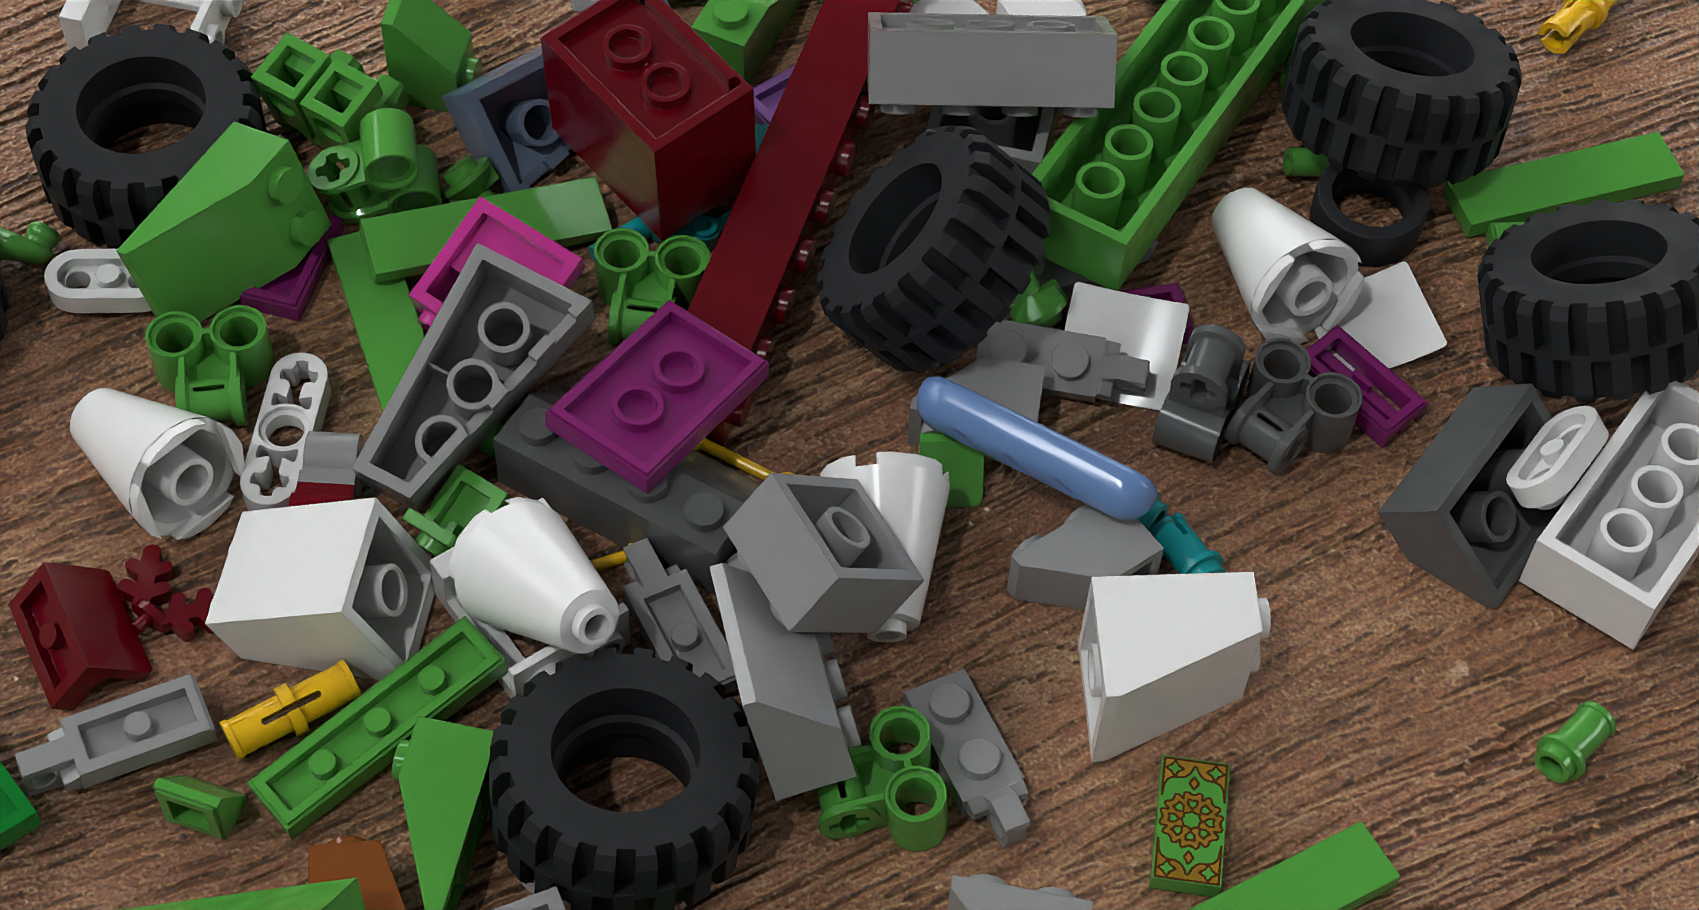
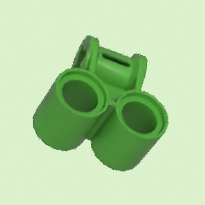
(380, 170)
(642, 280)
(211, 364)
(887, 784)

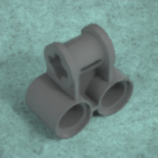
(1203, 393)
(1292, 408)

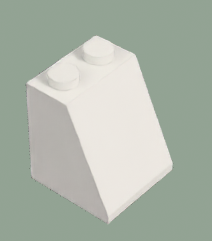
(324, 588)
(1165, 652)

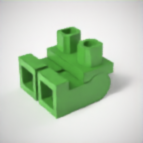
(322, 92)

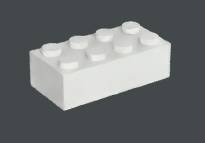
(1628, 521)

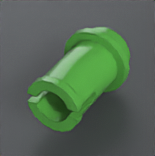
(1564, 753)

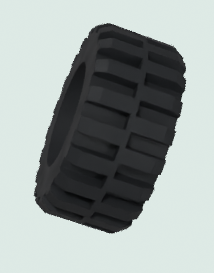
(120, 87)
(1401, 89)
(934, 249)
(1594, 300)
(624, 709)

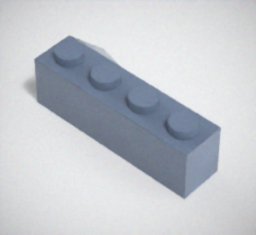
(509, 121)

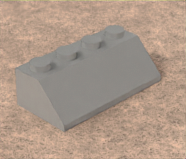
(991, 62)

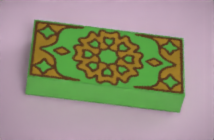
(1189, 826)

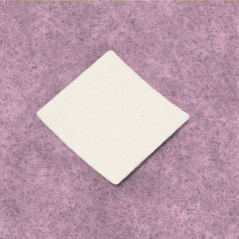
(1391, 319)
(1143, 326)

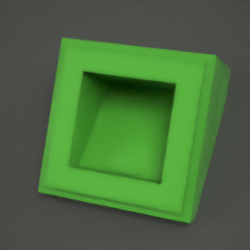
(963, 464)
(199, 804)

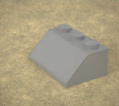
(786, 690)

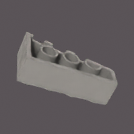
(472, 368)

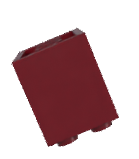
(650, 109)

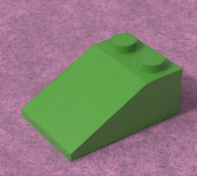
(226, 226)

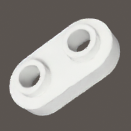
(107, 278)
(1557, 458)

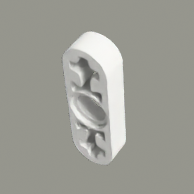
(280, 411)

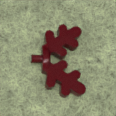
(153, 589)

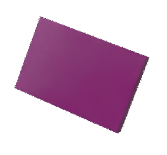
(657, 396)

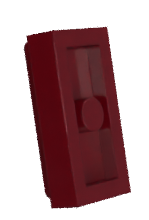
(76, 632)

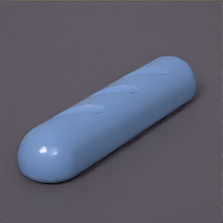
(1035, 449)

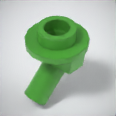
(469, 179)
(1039, 303)

